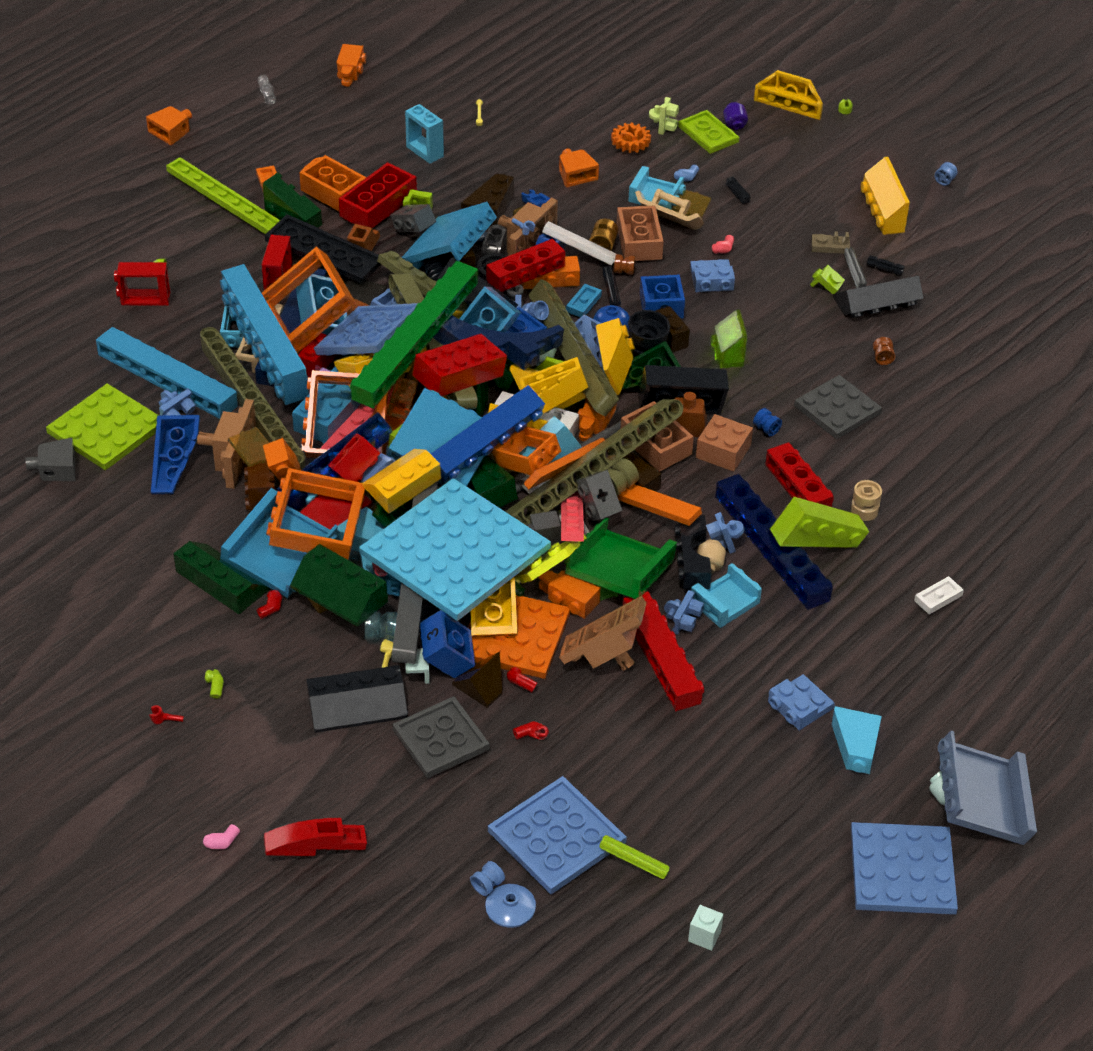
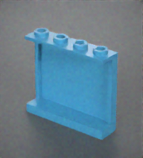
(451, 233)
(430, 426)
(250, 548)

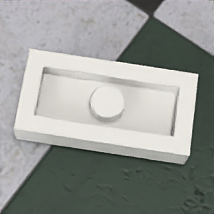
(938, 595)

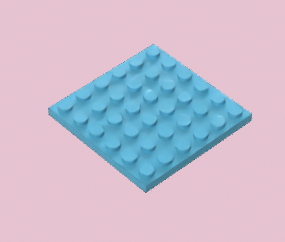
(455, 548)

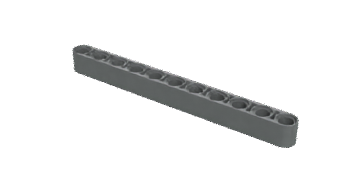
(409, 611)

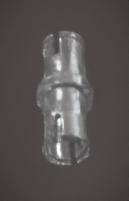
(266, 89)

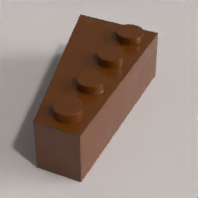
(259, 482)

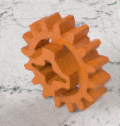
(631, 137)

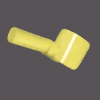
(386, 647)

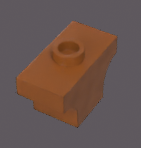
(363, 236)

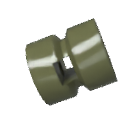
(623, 475)

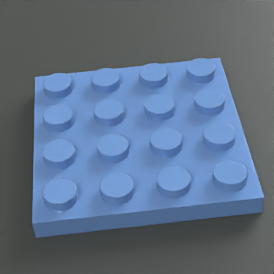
(364, 330)
(555, 834)
(903, 868)

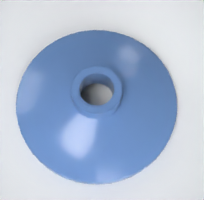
(510, 913)

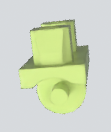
(662, 113)

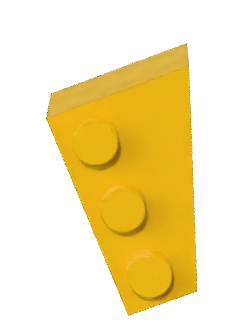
(556, 382)

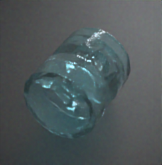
(380, 626)

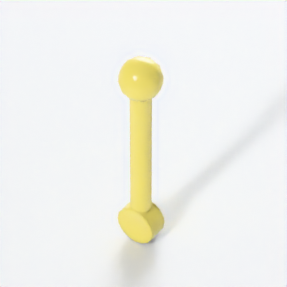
(479, 121)

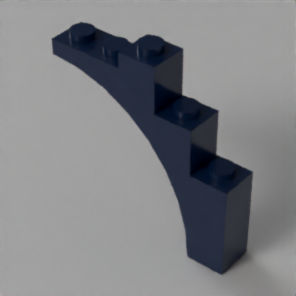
(521, 348)

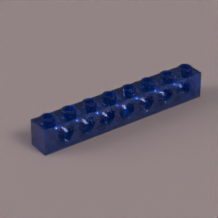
(789, 562)

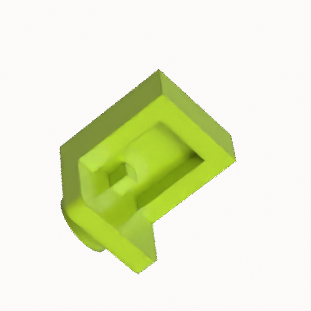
(418, 197)
(828, 278)

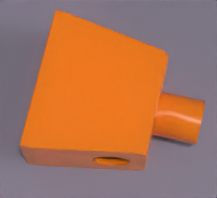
(169, 124)
(577, 167)

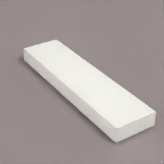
(579, 243)

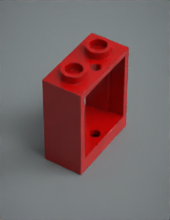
(276, 260)
(143, 297)

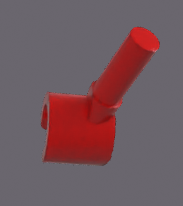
(158, 715)

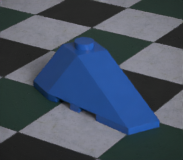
(172, 449)

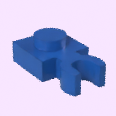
(536, 199)

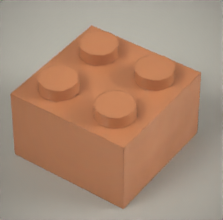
(724, 442)

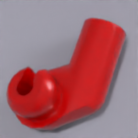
(273, 604)
(516, 677)
(531, 729)

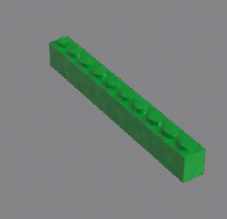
(413, 334)

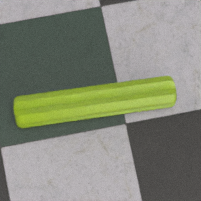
(634, 856)

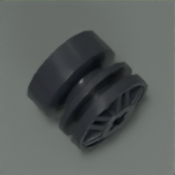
(647, 330)

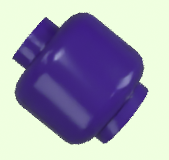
(735, 116)

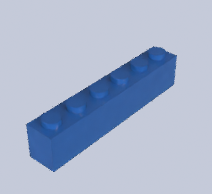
(488, 432)

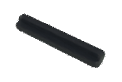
(611, 286)

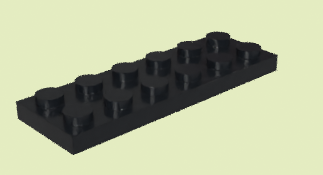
(346, 257)

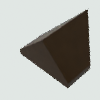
(482, 681)

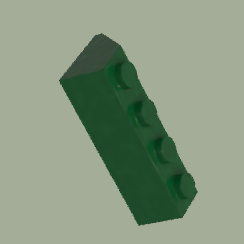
(219, 579)
(339, 585)

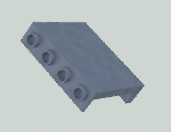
(987, 791)

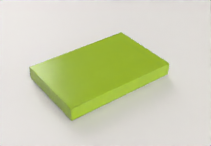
(708, 131)

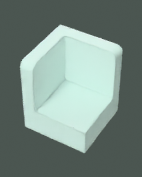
(420, 666)

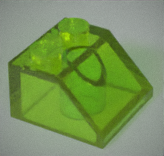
(730, 341)

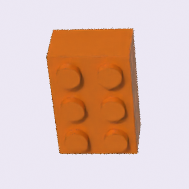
(328, 180)

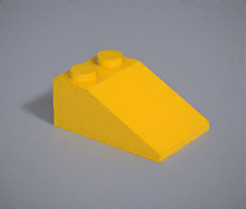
(615, 351)
(496, 613)

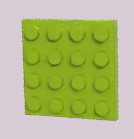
(105, 426)

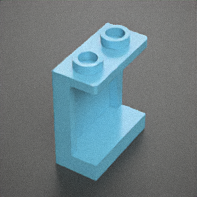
(649, 185)
(728, 596)

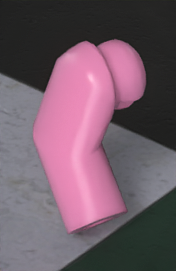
(221, 840)

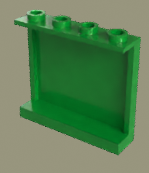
(619, 561)

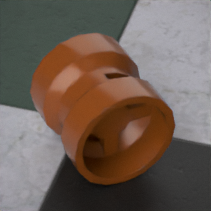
(624, 264)
(884, 351)

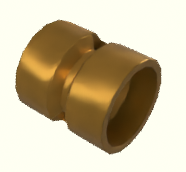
(604, 233)

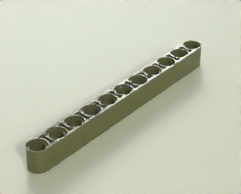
(407, 292)
(236, 377)
(599, 390)
(598, 459)

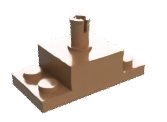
(529, 212)
(225, 456)
(606, 637)

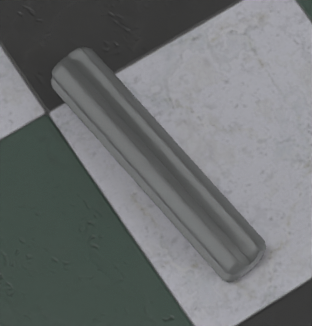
(855, 267)

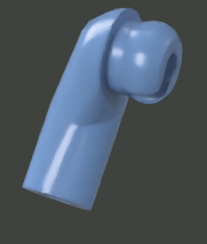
(688, 174)

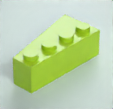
(817, 525)

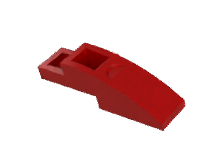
(307, 836)

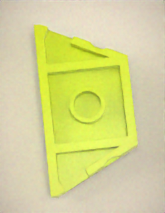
(555, 555)

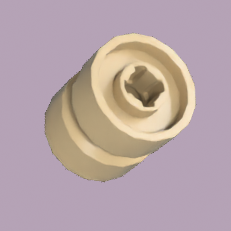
(866, 499)

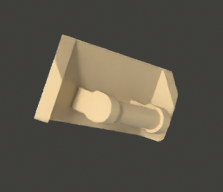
(693, 221)

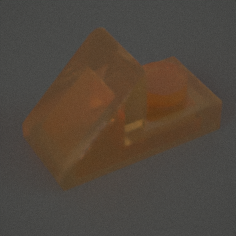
(402, 398)

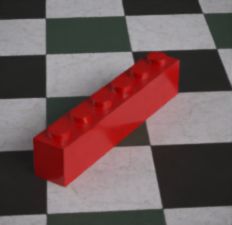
(667, 657)

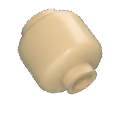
(716, 553)

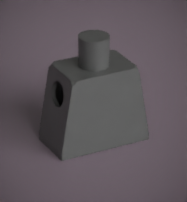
(54, 461)

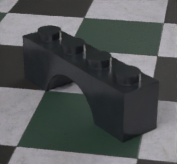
(694, 566)

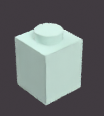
(705, 927)

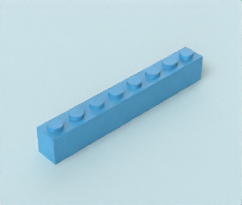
(166, 371)

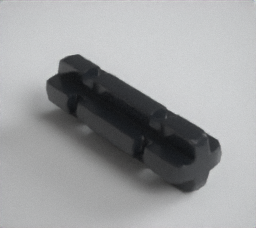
(738, 190)
(885, 265)

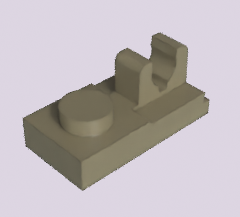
(830, 244)

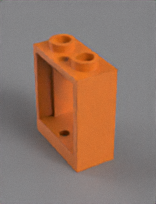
(508, 453)

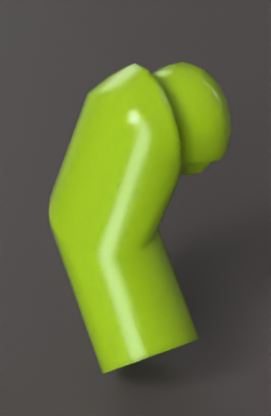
(217, 683)

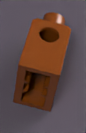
(693, 415)

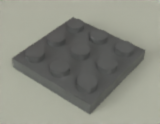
(838, 407)
(440, 737)

